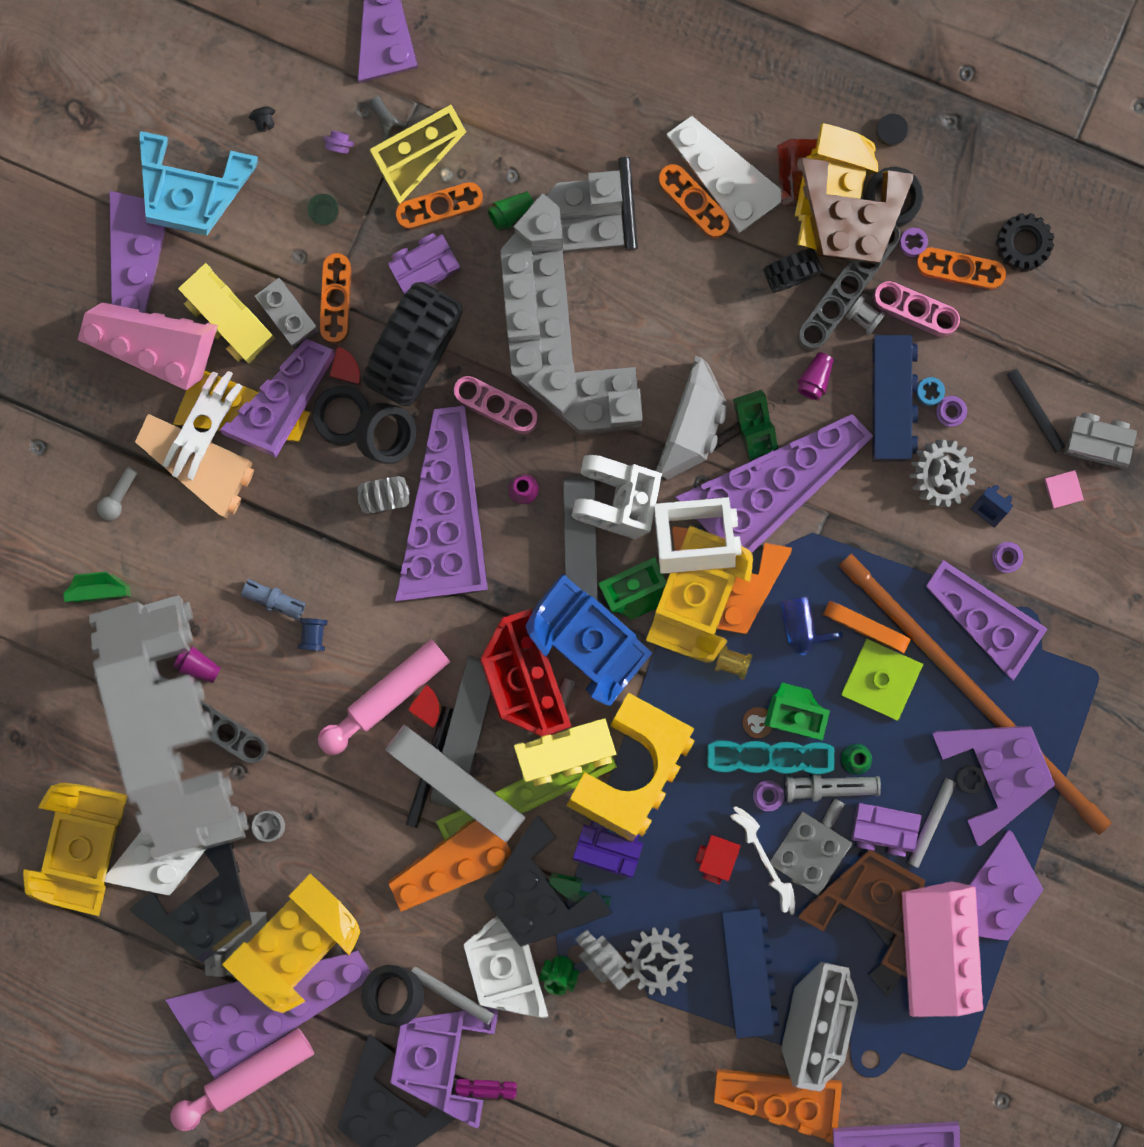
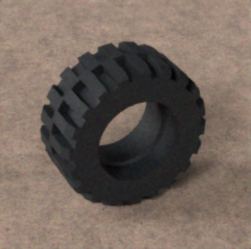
(412, 343)

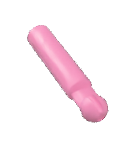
(384, 697)
(243, 1079)

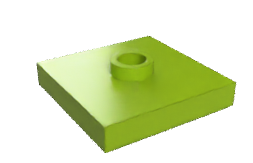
(882, 679)

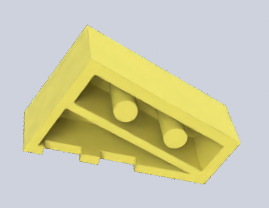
(415, 151)
(221, 307)
(566, 752)

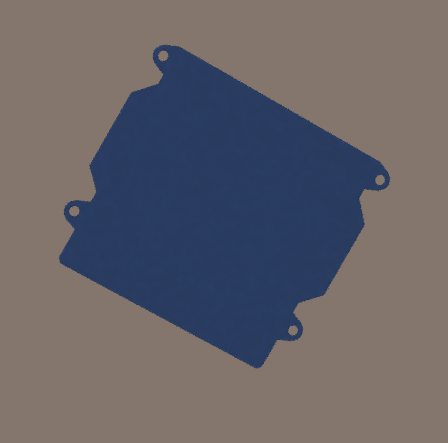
(669, 888)

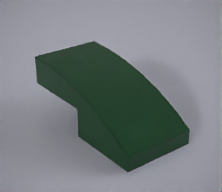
(755, 424)
(571, 887)

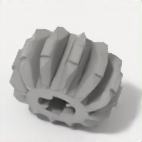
(383, 494)

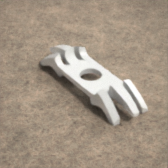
(196, 441)
(785, 890)

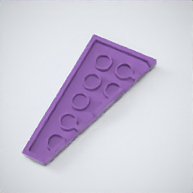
(780, 481)
(444, 532)

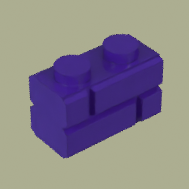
(607, 850)

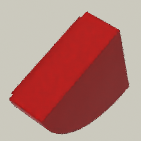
(345, 367)
(426, 706)

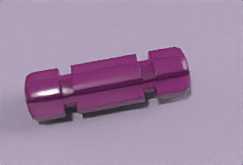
(486, 1089)

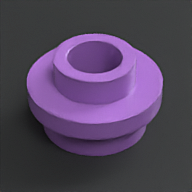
(338, 142)
(955, 402)
(1017, 555)
(778, 795)

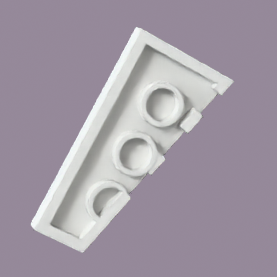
(725, 175)

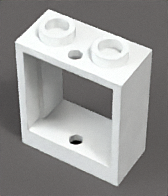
(696, 559)

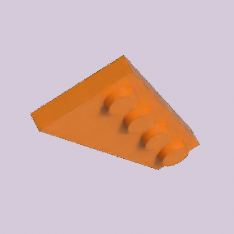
(453, 863)
(780, 1102)

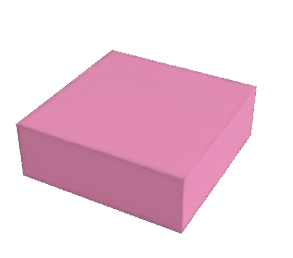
(1063, 489)

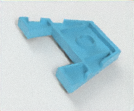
(184, 197)

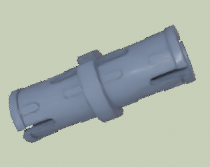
(273, 599)

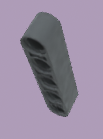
(841, 300)
(580, 536)
(466, 723)
(242, 734)

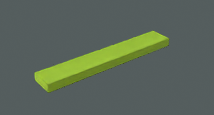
(526, 796)

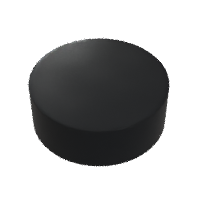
(892, 129)

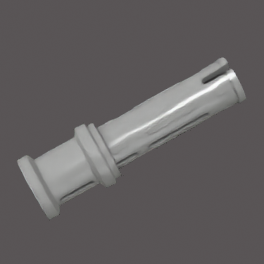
(812, 787)

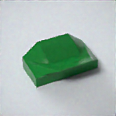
(96, 587)
(635, 589)
(797, 712)

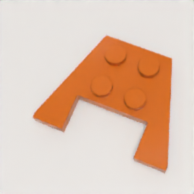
(746, 596)

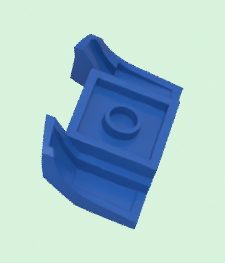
(587, 638)

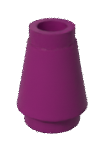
(815, 378)
(523, 497)
(196, 665)

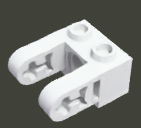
(633, 498)

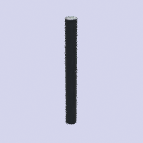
(424, 787)

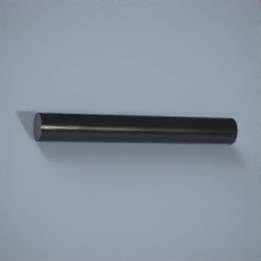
(628, 203)
(1036, 410)

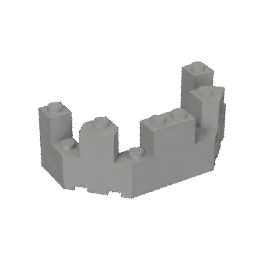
(536, 305)
(156, 719)

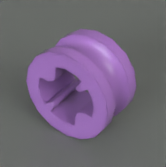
(914, 252)

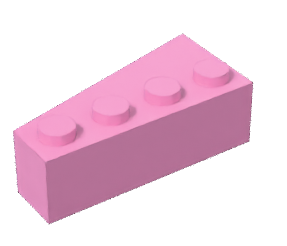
(150, 342)

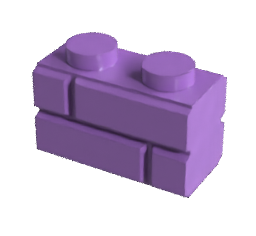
(426, 263)
(886, 828)

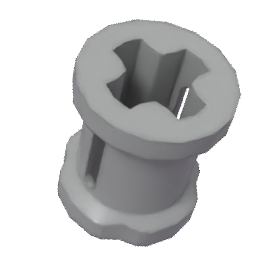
(865, 315)

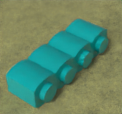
(779, 757)

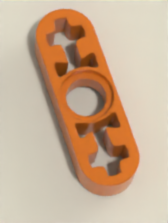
(683, 179)
(463, 206)
(981, 282)
(326, 321)
(866, 627)

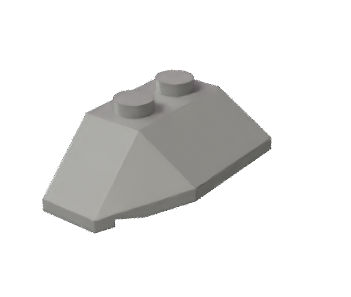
(694, 423)
(819, 1026)

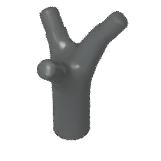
(385, 117)

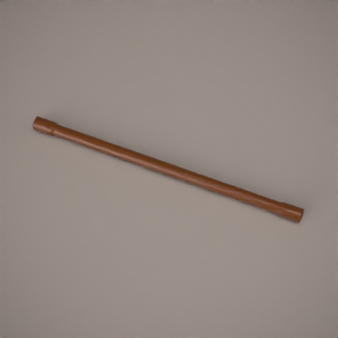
(862, 577)

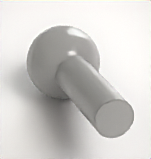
(109, 507)

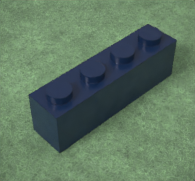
(892, 398)
(748, 972)

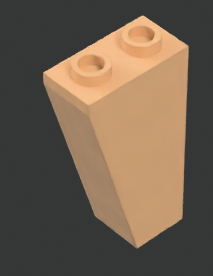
(217, 476)

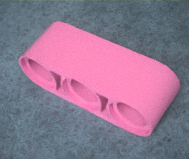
(931, 308)
(485, 394)

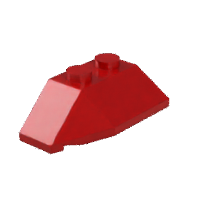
(523, 679)

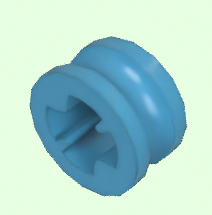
(940, 390)

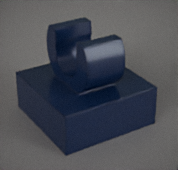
(992, 506)

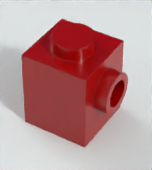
(717, 859)

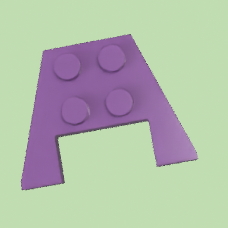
(1011, 767)
(428, 1061)

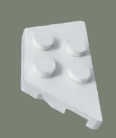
(141, 871)
(504, 972)

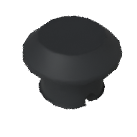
(263, 116)

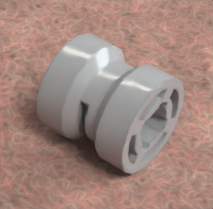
(265, 829)

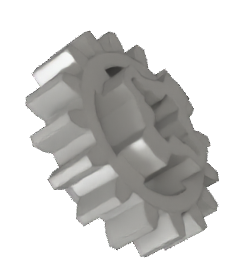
(939, 471)
(602, 959)
(660, 974)

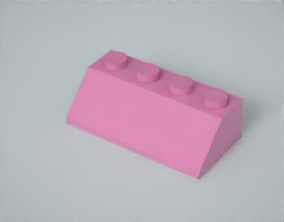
(942, 950)

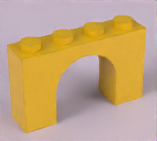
(628, 810)

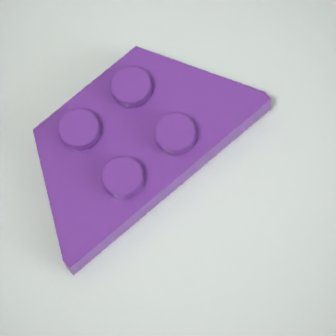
(1004, 889)

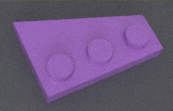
(384, 41)

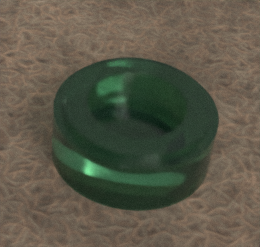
(323, 209)

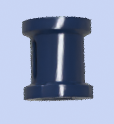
(312, 634)

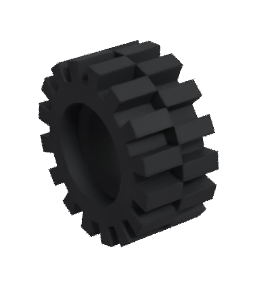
(1038, 229)
(793, 270)

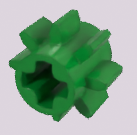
(559, 975)

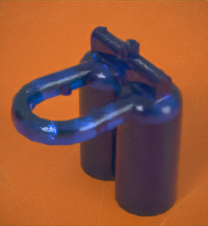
(801, 626)

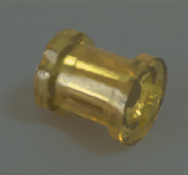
(733, 662)

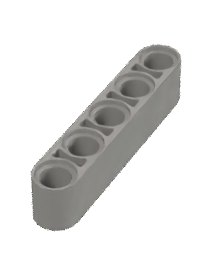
(455, 783)

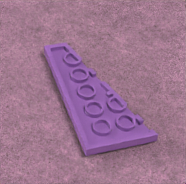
(233, 1024)

